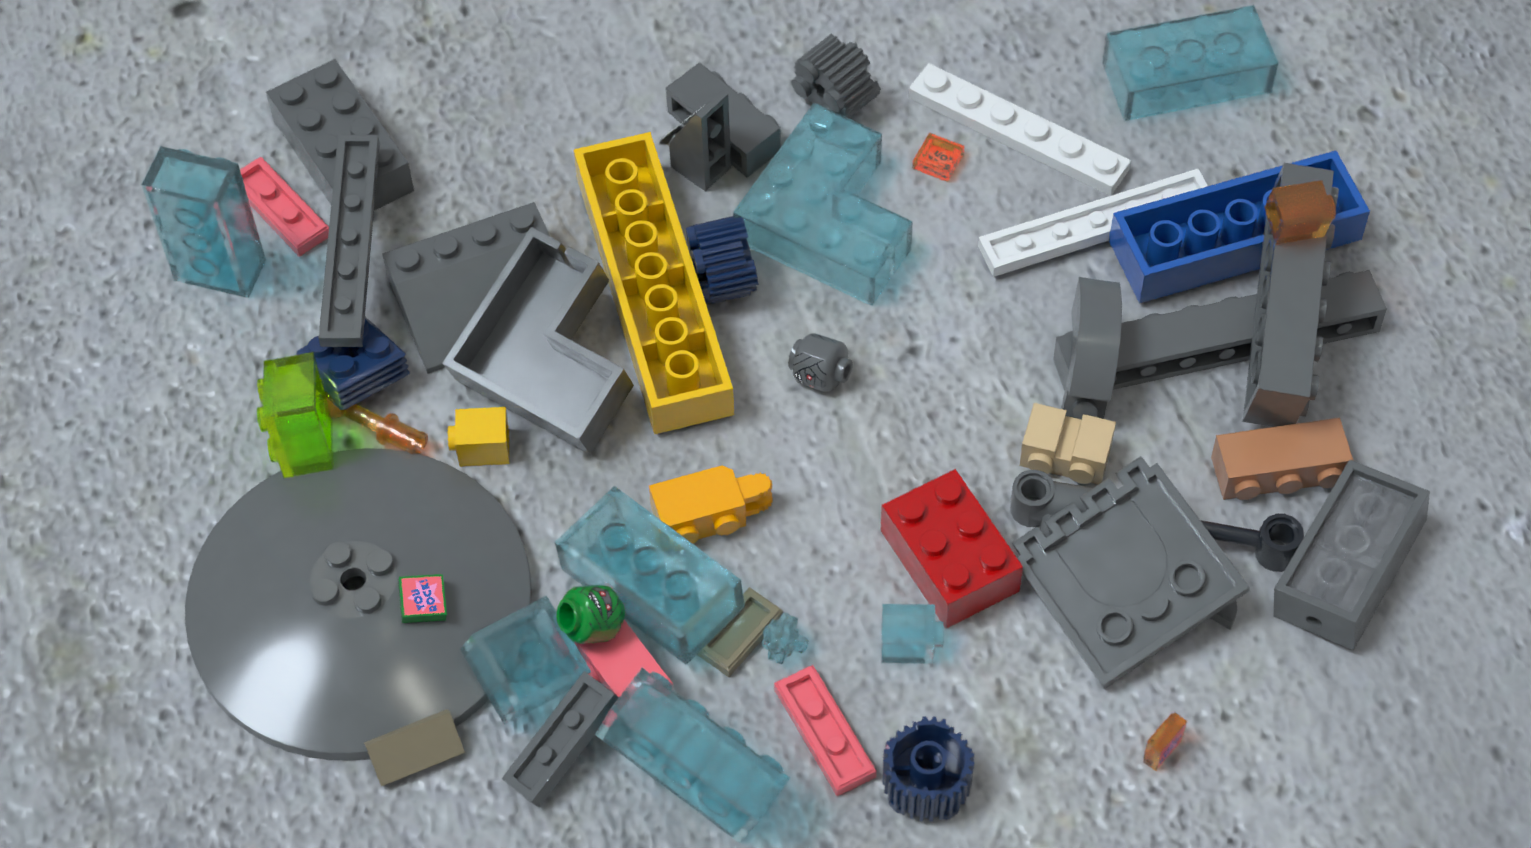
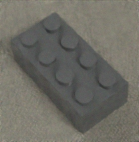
(319, 108)

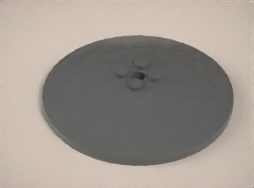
(333, 664)

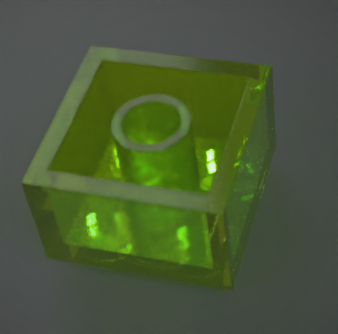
(295, 415)

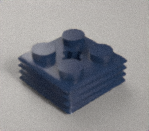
(359, 372)

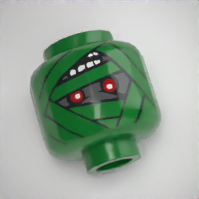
(590, 614)

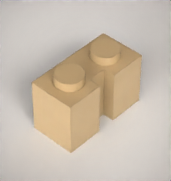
(1067, 444)

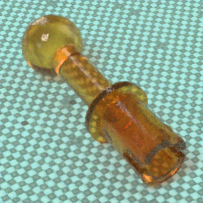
(388, 429)

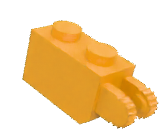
(710, 501)

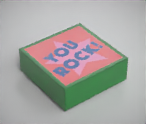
(422, 598)

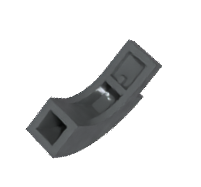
(1095, 347)

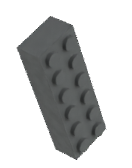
(1288, 317)

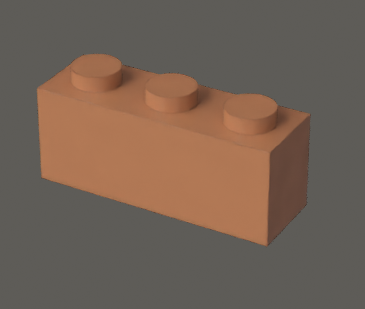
(1280, 458)

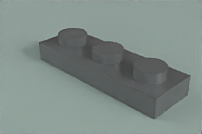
(560, 739)

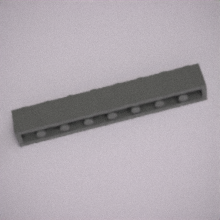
(1222, 332)

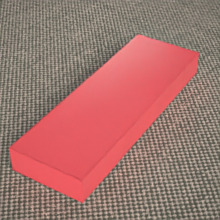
(282, 207)
(825, 730)

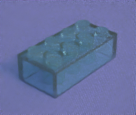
(1189, 62)
(204, 221)
(659, 576)
(692, 754)

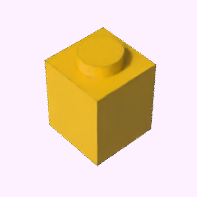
(480, 436)

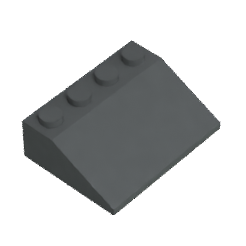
(449, 275)

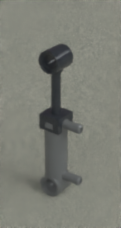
(1057, 495)

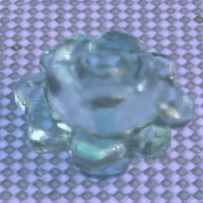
(783, 638)

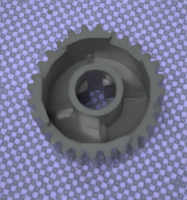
(835, 77)

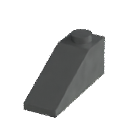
(703, 145)

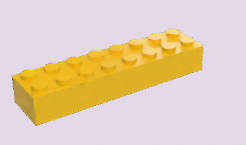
(653, 284)

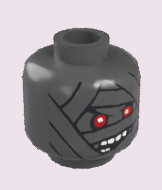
(820, 362)

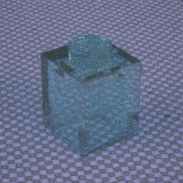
(910, 633)

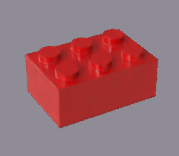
(951, 548)

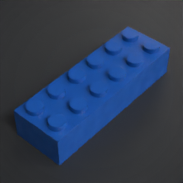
(1216, 230)

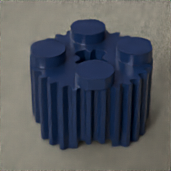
(722, 259)
(927, 791)

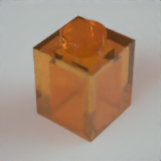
(1300, 212)

